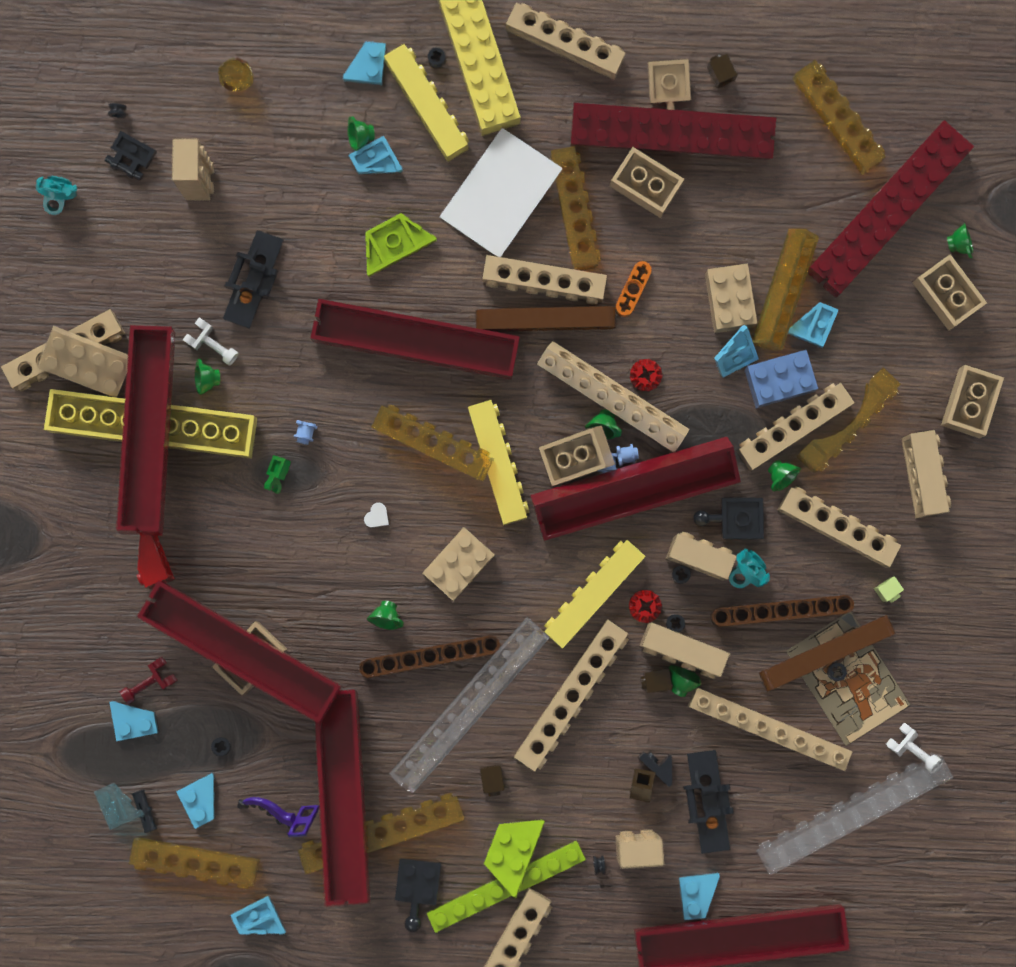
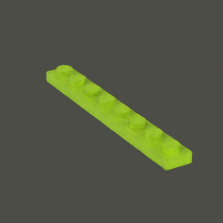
(495, 892)

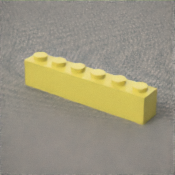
(426, 102)
(502, 471)
(594, 594)

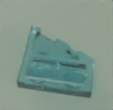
(116, 806)

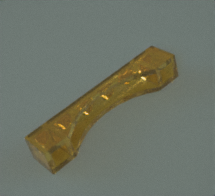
(877, 390)

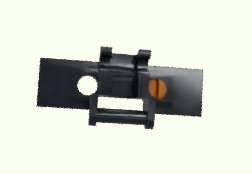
(259, 281)
(715, 801)

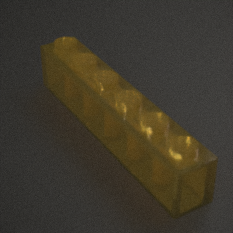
(785, 289)

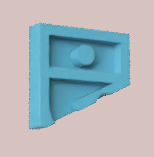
(367, 65)
(736, 353)
(132, 721)
(199, 800)
(697, 894)

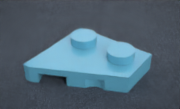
(375, 158)
(815, 325)
(258, 918)

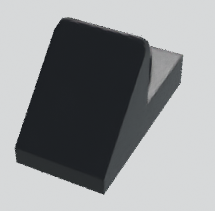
(663, 770)

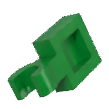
(277, 470)

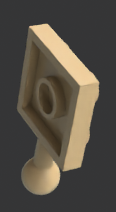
(669, 82)

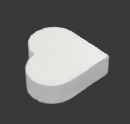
(377, 516)

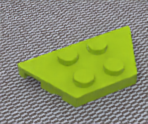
(393, 242)
(512, 852)

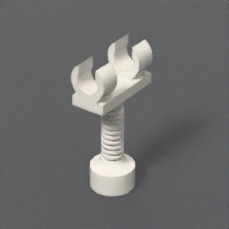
(229, 356)
(933, 762)

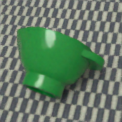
(359, 133)
(961, 241)
(205, 377)
(607, 421)
(782, 474)
(386, 616)
(683, 680)

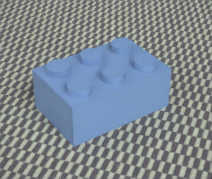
(781, 378)

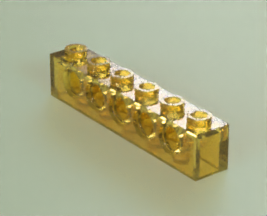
(839, 128)
(580, 260)
(385, 424)
(247, 865)

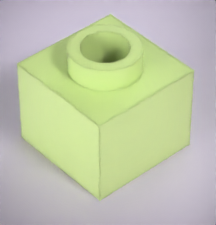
(889, 590)

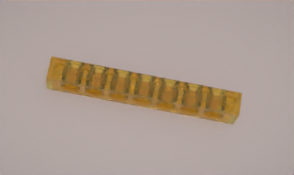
(312, 862)

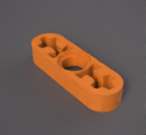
(634, 273)

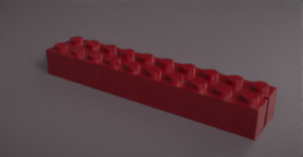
(673, 131)
(890, 208)
(415, 339)
(146, 430)
(636, 488)
(240, 651)
(342, 803)
(744, 938)

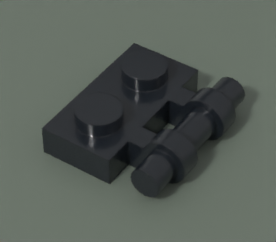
(133, 150)

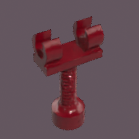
(129, 694)

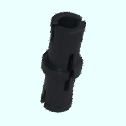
(142, 803)

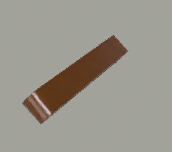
(546, 319)
(791, 607)
(827, 653)
(420, 660)

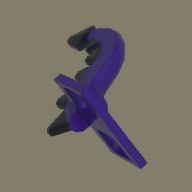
(281, 816)

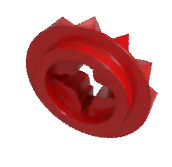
(641, 383)
(635, 605)

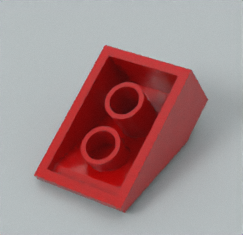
(152, 562)

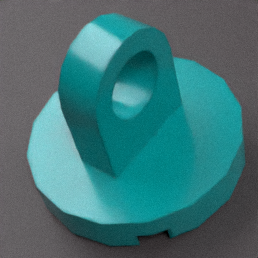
(55, 189)
(752, 569)

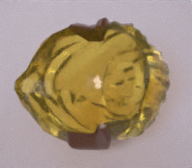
(235, 74)

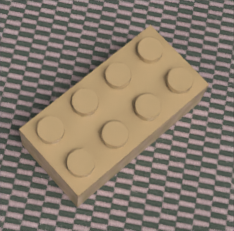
(192, 169)
(84, 362)
(925, 474)
(684, 649)

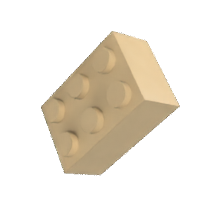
(646, 182)
(949, 292)
(730, 298)
(972, 401)
(576, 455)
(701, 556)
(458, 564)
(235, 681)
(639, 849)

